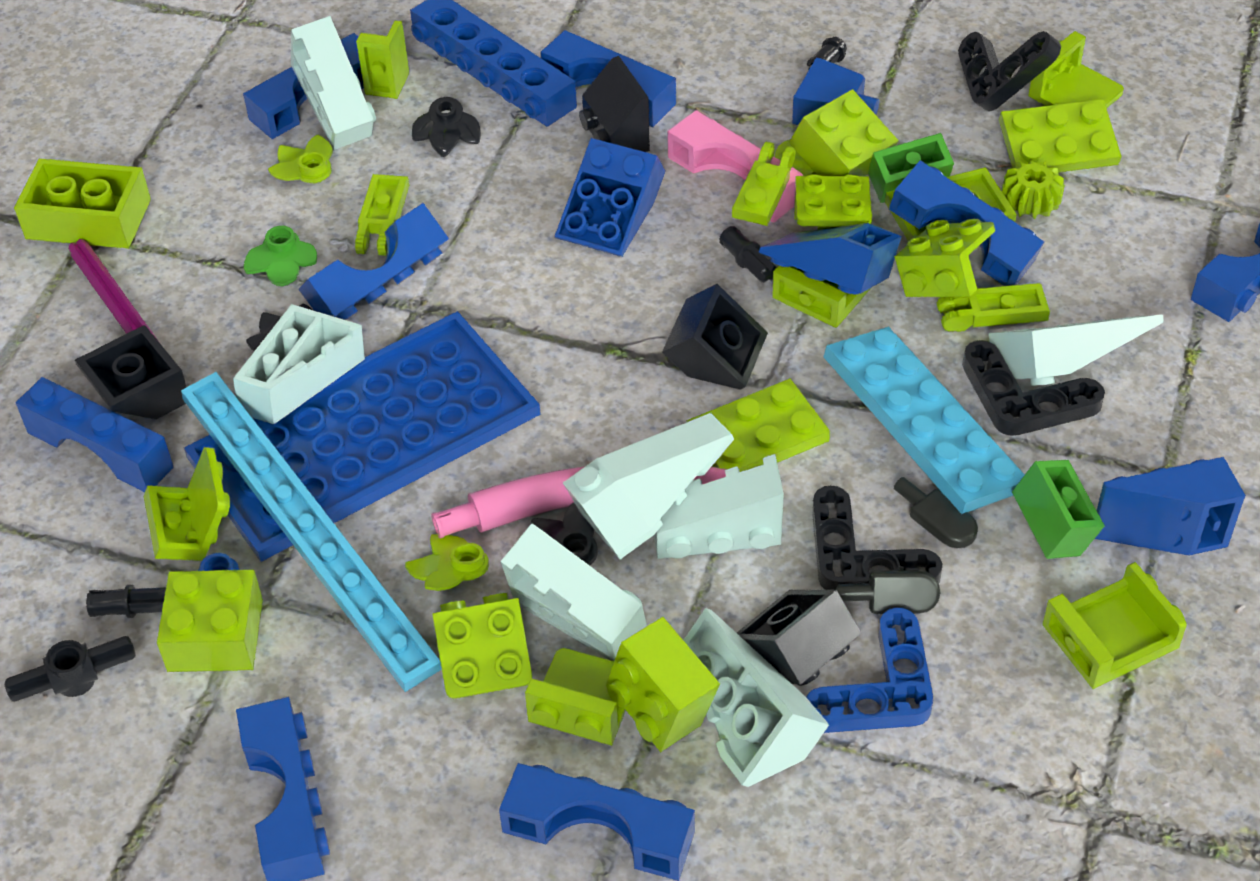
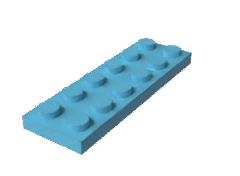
(925, 419)

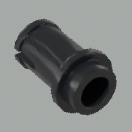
(832, 50)

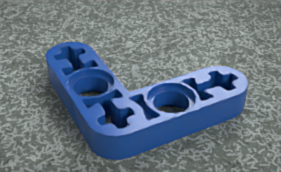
(897, 686)

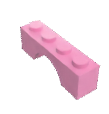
(705, 145)

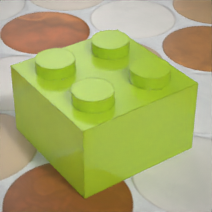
(841, 137)
(210, 621)
(661, 684)

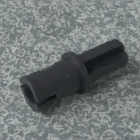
(747, 254)
(125, 601)

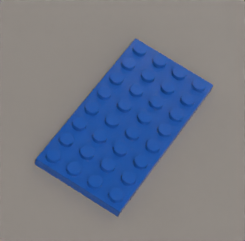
(383, 426)

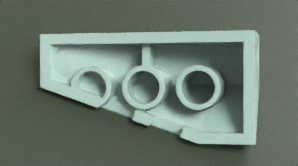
(1065, 348)
(636, 485)
(756, 710)

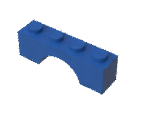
(585, 60)
(276, 102)
(931, 197)
(409, 241)
(1229, 284)
(128, 448)
(547, 802)
(288, 837)

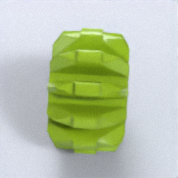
(1033, 188)

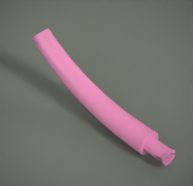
(518, 500)

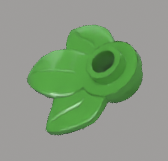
(280, 256)

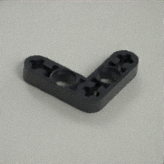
(1032, 58)
(1015, 401)
(854, 563)

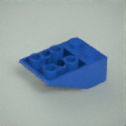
(610, 197)
(846, 255)
(1173, 508)

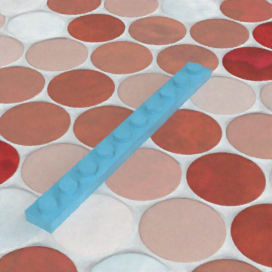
(312, 533)

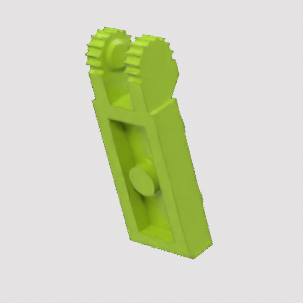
(764, 186)
(380, 210)
(994, 307)

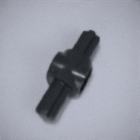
(69, 668)

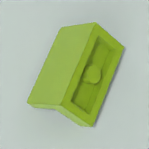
(383, 62)

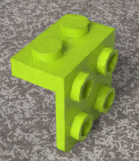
(1071, 81)
(832, 200)
(939, 259)
(187, 519)
(482, 646)
(575, 697)

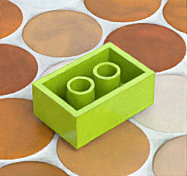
(83, 202)

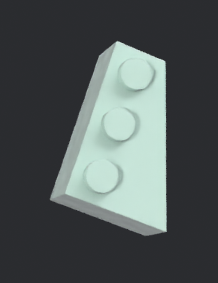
(330, 83)
(297, 362)
(725, 514)
(571, 593)

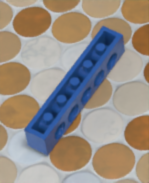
(494, 60)

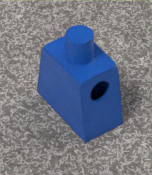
(826, 83)

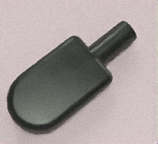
(939, 515)
(892, 589)

